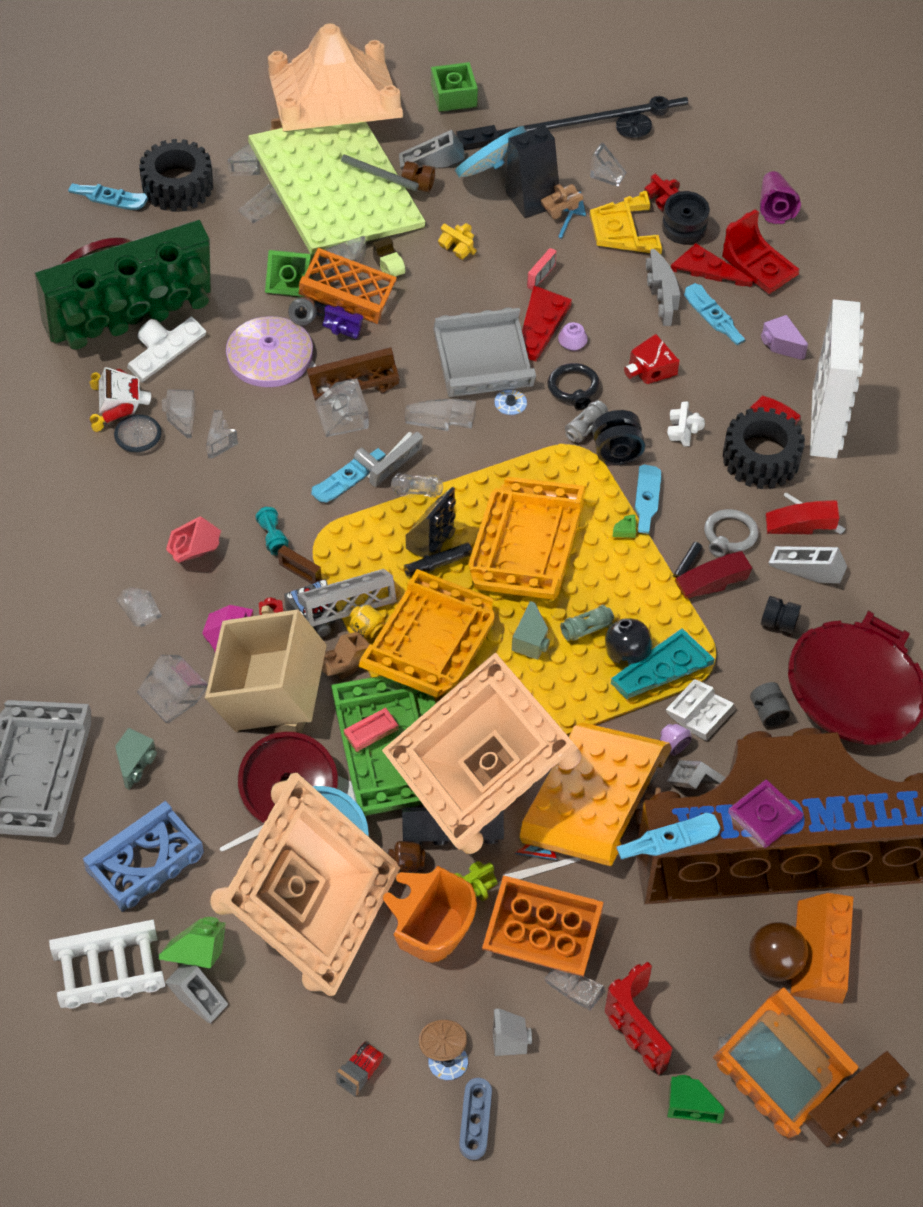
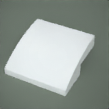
(700, 709)

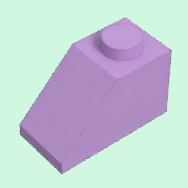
(784, 338)

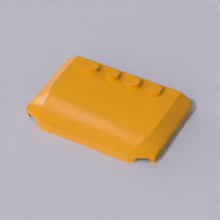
(526, 537)
(431, 635)

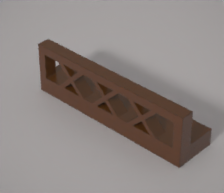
(355, 367)

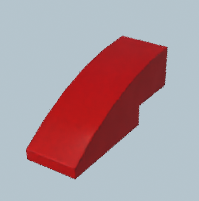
(803, 518)

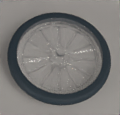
(137, 433)

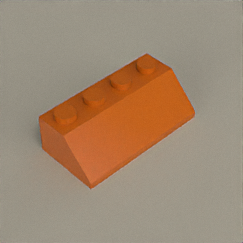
(827, 930)

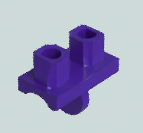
(342, 322)

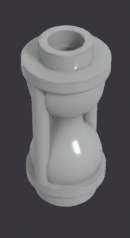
(578, 429)

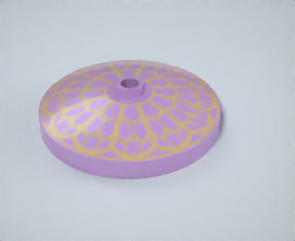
(269, 351)

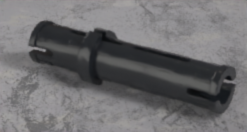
(429, 563)

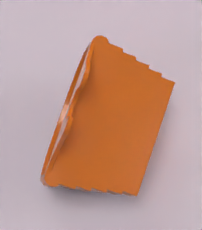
(433, 914)

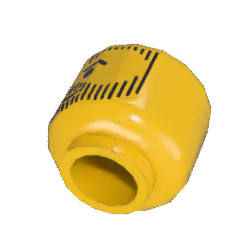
(366, 621)

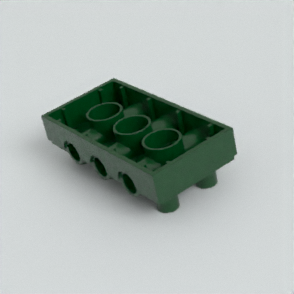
(125, 284)

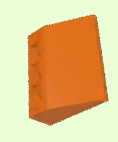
(543, 926)

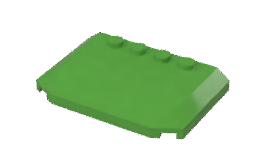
(373, 777)

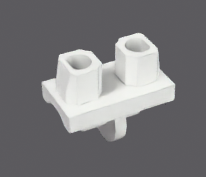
(687, 422)

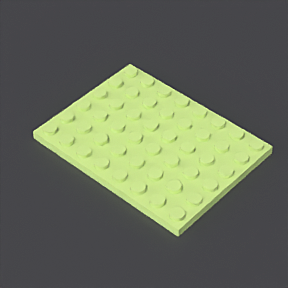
(330, 198)

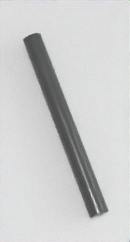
(379, 172)

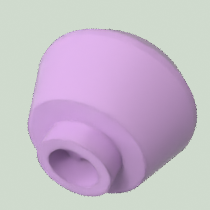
(573, 336)
(677, 736)

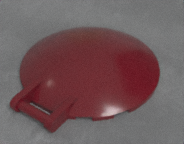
(858, 680)

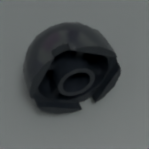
(628, 641)

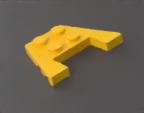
(615, 227)

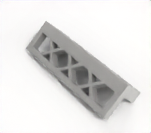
(345, 589)
(691, 773)

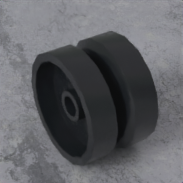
(685, 217)
(618, 437)

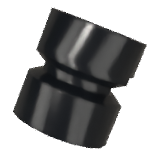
(781, 614)

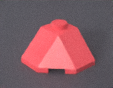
(193, 540)

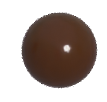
(778, 951)

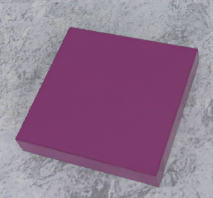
(765, 813)

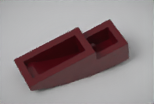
(714, 575)

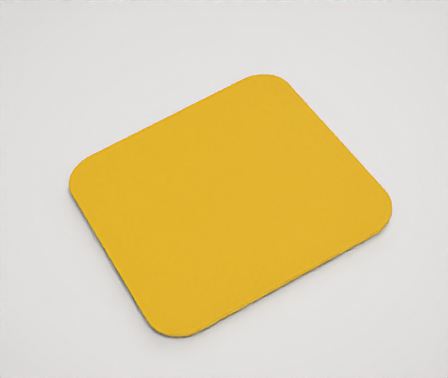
(605, 570)

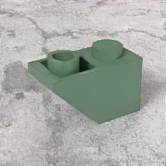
(134, 754)

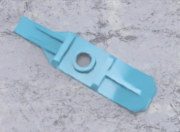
(117, 198)
(706, 306)
(339, 482)
(648, 486)
(684, 833)

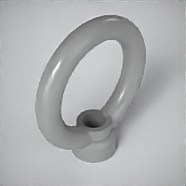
(720, 545)

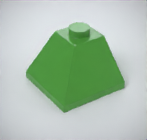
(286, 271)

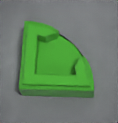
(625, 527)

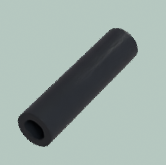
(688, 559)

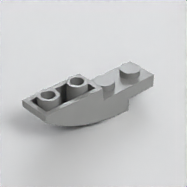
(664, 285)

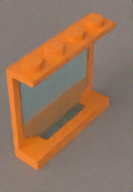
(784, 1062)

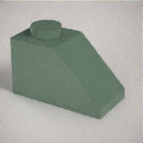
(531, 634)

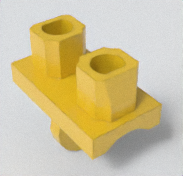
(461, 237)

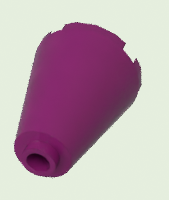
(778, 199)

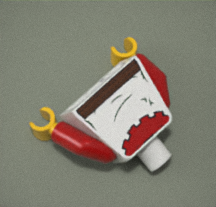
(117, 396)

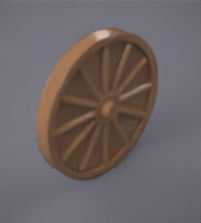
(442, 1040)

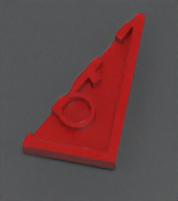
(707, 265)

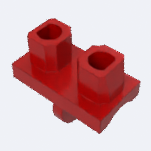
(662, 189)

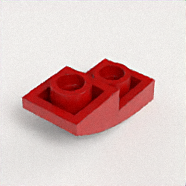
(768, 403)

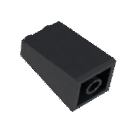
(531, 170)

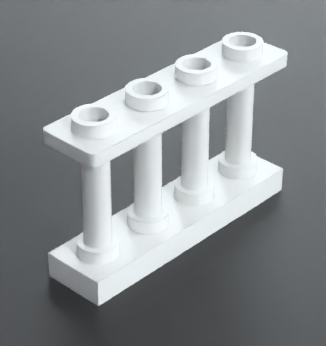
(91, 944)

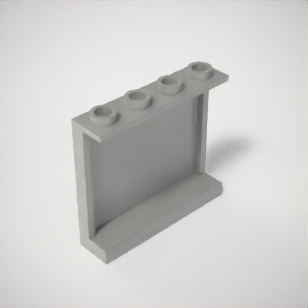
(483, 352)

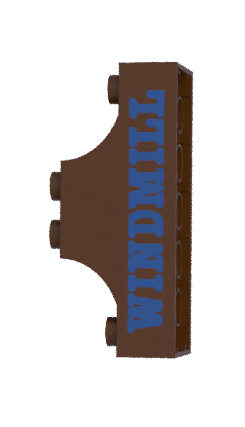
(851, 832)

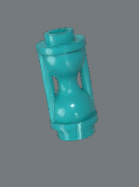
(268, 520)

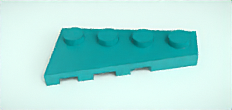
(667, 662)

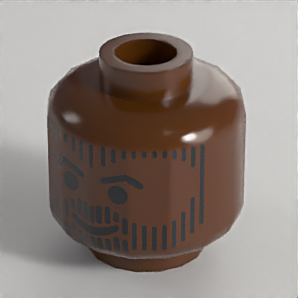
(408, 856)

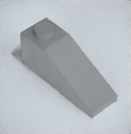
(436, 152)
(812, 563)

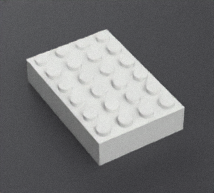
(836, 378)

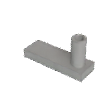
(381, 470)

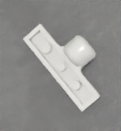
(163, 345)

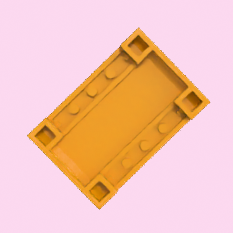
(590, 805)

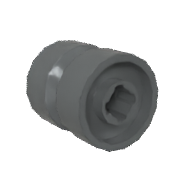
(770, 705)

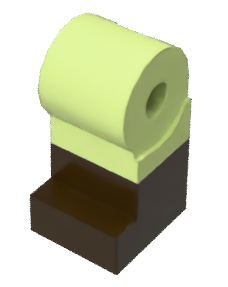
(387, 257)

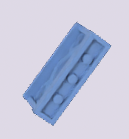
(151, 878)

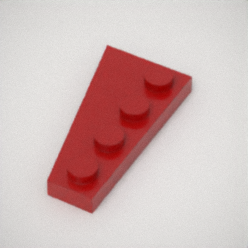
(542, 319)

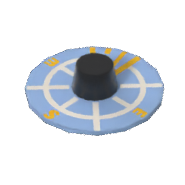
(510, 402)
(449, 1069)

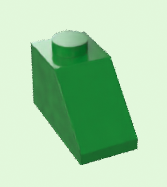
(692, 1101)

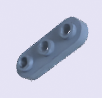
(477, 1108)

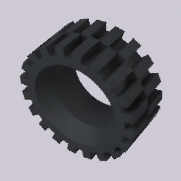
(178, 191)
(758, 467)

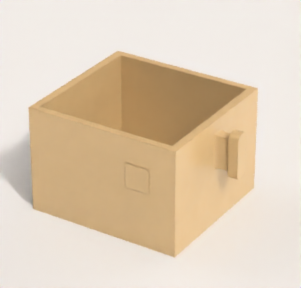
(266, 670)

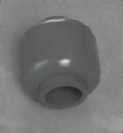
(297, 316)

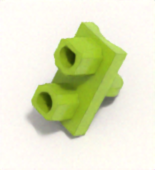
(481, 878)

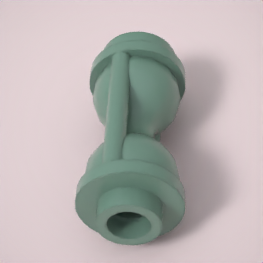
(578, 627)

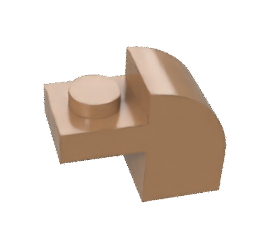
(346, 656)

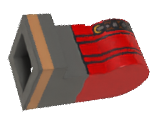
(359, 1068)

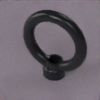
(579, 398)

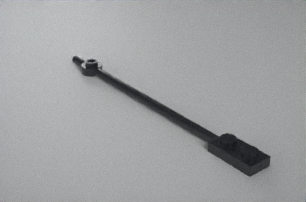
(485, 135)

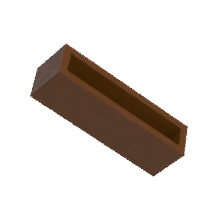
(857, 1099)

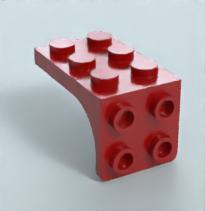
(754, 256)
(632, 1023)

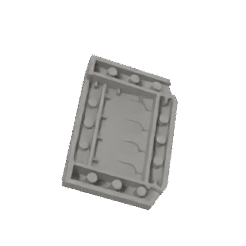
(39, 764)

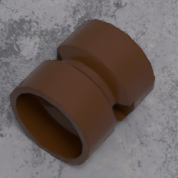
(423, 175)

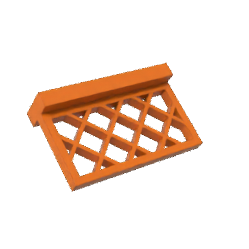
(324, 293)

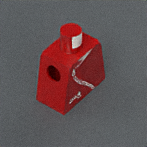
(652, 361)

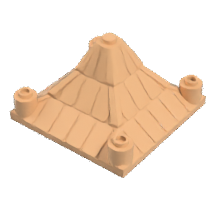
(333, 83)
(479, 751)
(309, 884)

